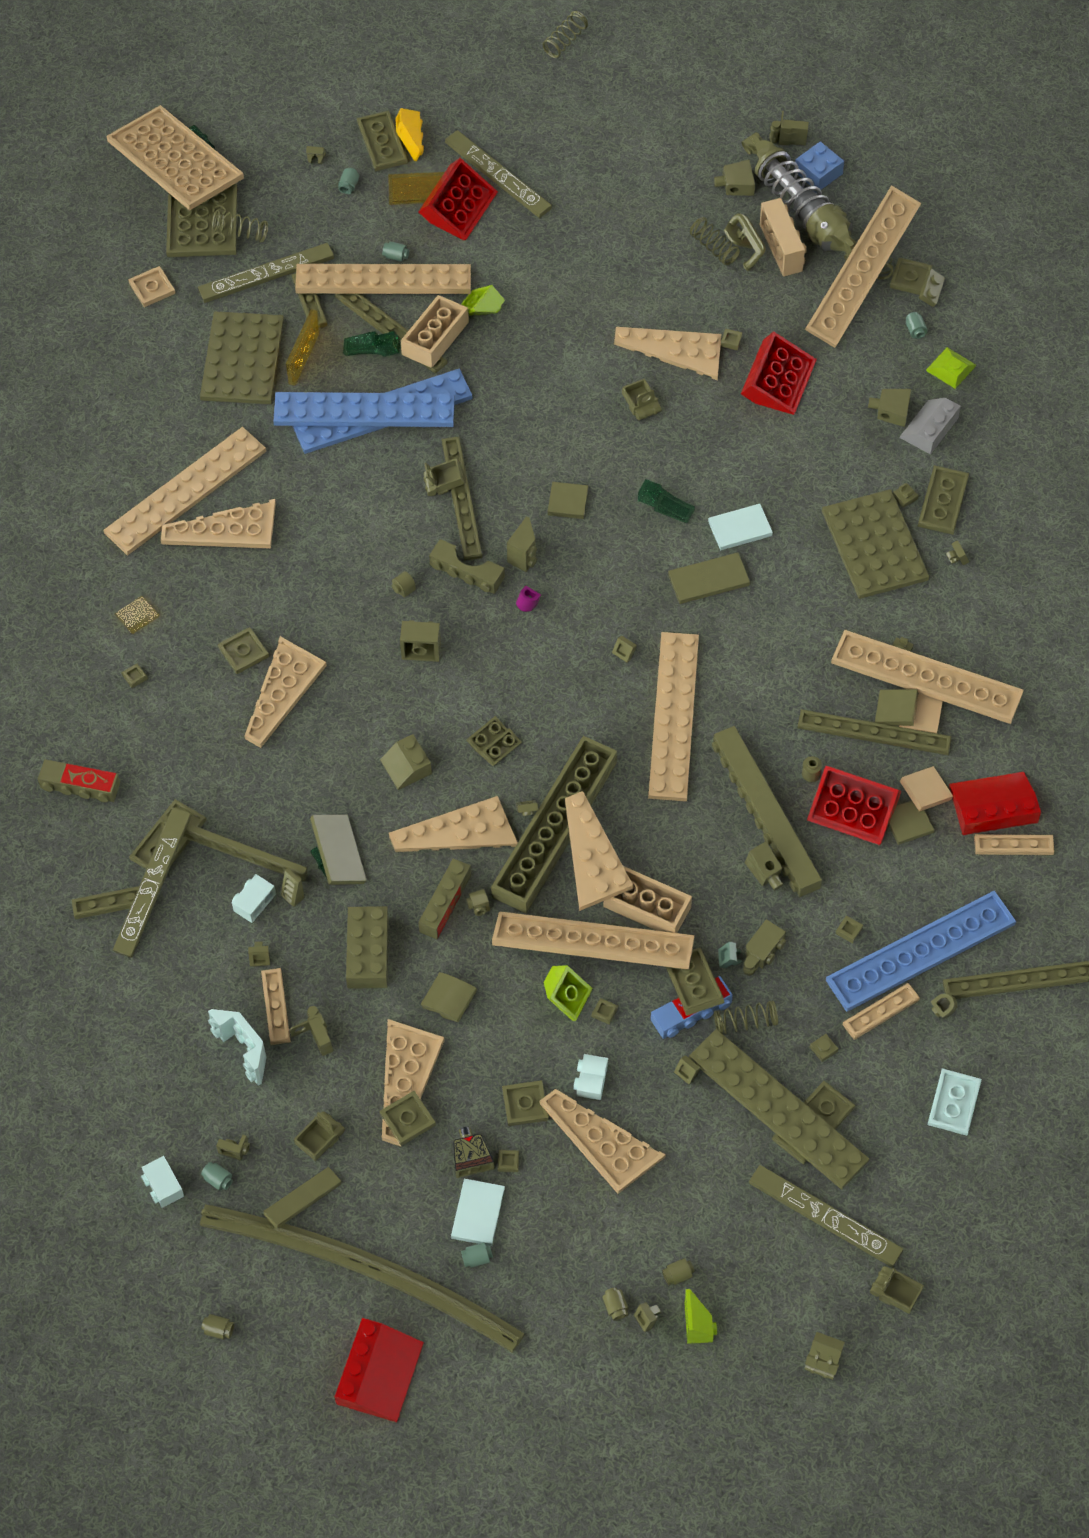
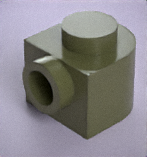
(403, 584)
(478, 902)
(944, 1005)

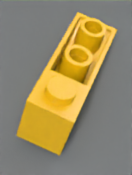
(409, 130)

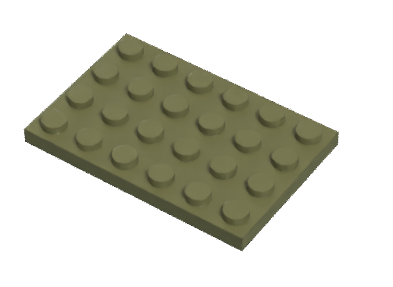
(191, 230)
(242, 358)
(875, 544)

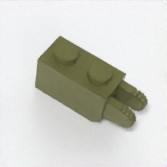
(762, 947)

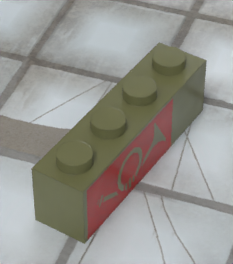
(79, 781)
(444, 898)

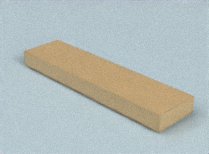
(1014, 844)
(275, 1006)
(881, 1011)

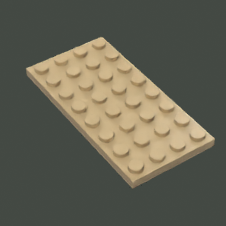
(175, 157)

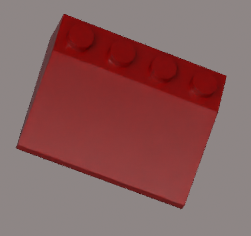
(458, 200)
(778, 374)
(995, 803)
(853, 805)
(378, 1370)

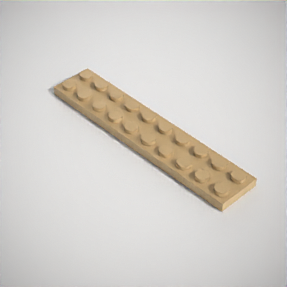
(863, 266)
(383, 278)
(184, 490)
(927, 676)
(673, 717)
(593, 940)

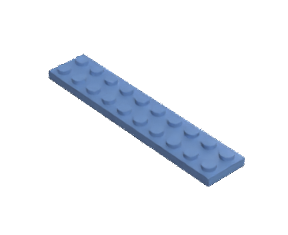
(364, 409)
(318, 437)
(920, 951)

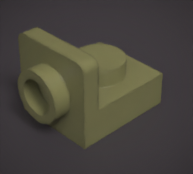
(232, 1149)

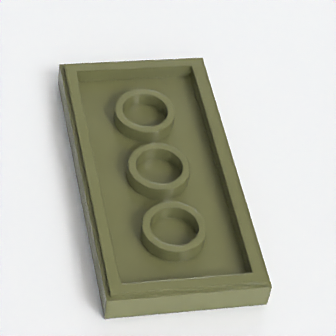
(382, 140)
(943, 500)
(708, 578)
(338, 849)
(145, 850)
(696, 985)
(829, 1106)

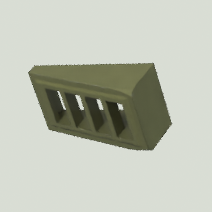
(292, 888)

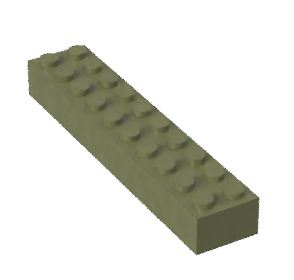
(549, 829)

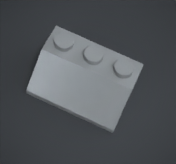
(931, 424)

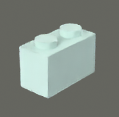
(253, 898)
(162, 1181)

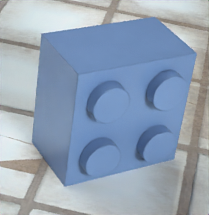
(820, 165)

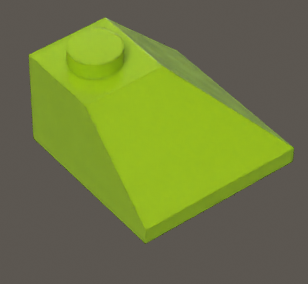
(483, 301)
(951, 367)
(566, 990)
(698, 1320)

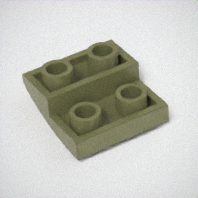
(493, 741)
(449, 997)

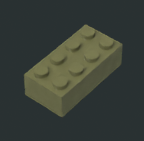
(367, 947)

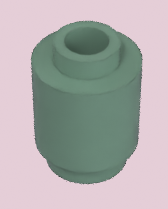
(348, 180)
(395, 251)
(916, 325)
(217, 1176)
(476, 1255)

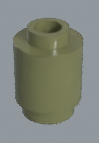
(811, 769)
(678, 1272)
(615, 1303)
(217, 1327)

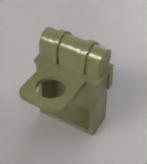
(789, 132)
(641, 399)
(443, 477)
(318, 1029)
(319, 1135)
(896, 1289)
(824, 1356)

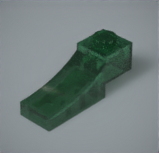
(372, 343)
(664, 502)

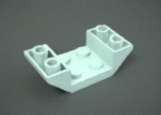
(231, 1023)

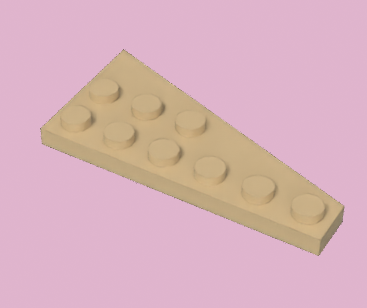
(679, 348)
(229, 528)
(285, 683)
(465, 828)
(595, 862)
(408, 1065)
(607, 1146)

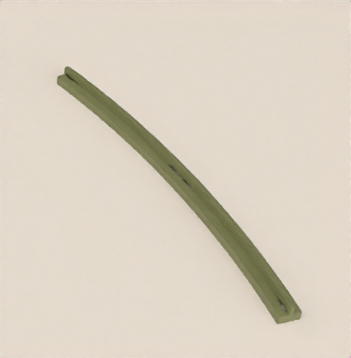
(389, 1273)

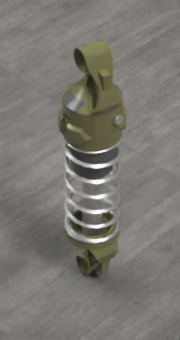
(820, 218)

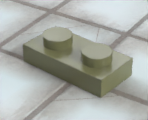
(931, 287)
(527, 807)

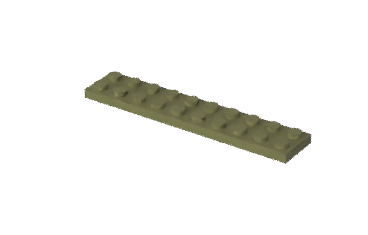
(779, 1109)

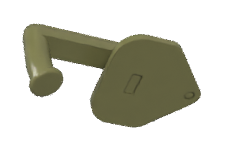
(745, 237)

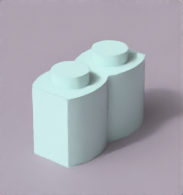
(591, 1077)

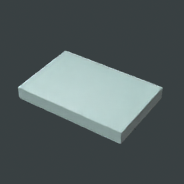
(740, 526)
(954, 1102)
(477, 1212)

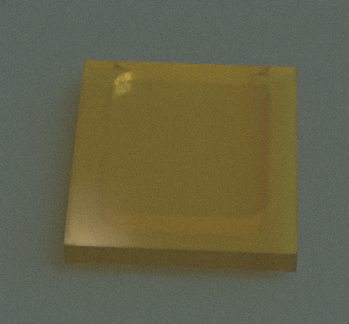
(137, 614)

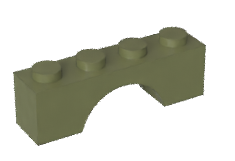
(486, 576)

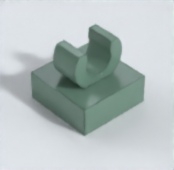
(728, 955)

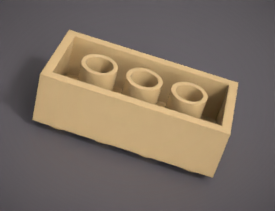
(782, 236)
(434, 331)
(651, 903)

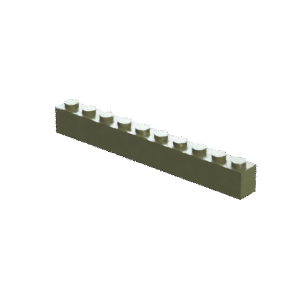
(767, 811)

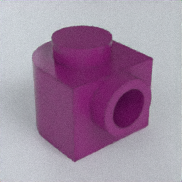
(524, 601)

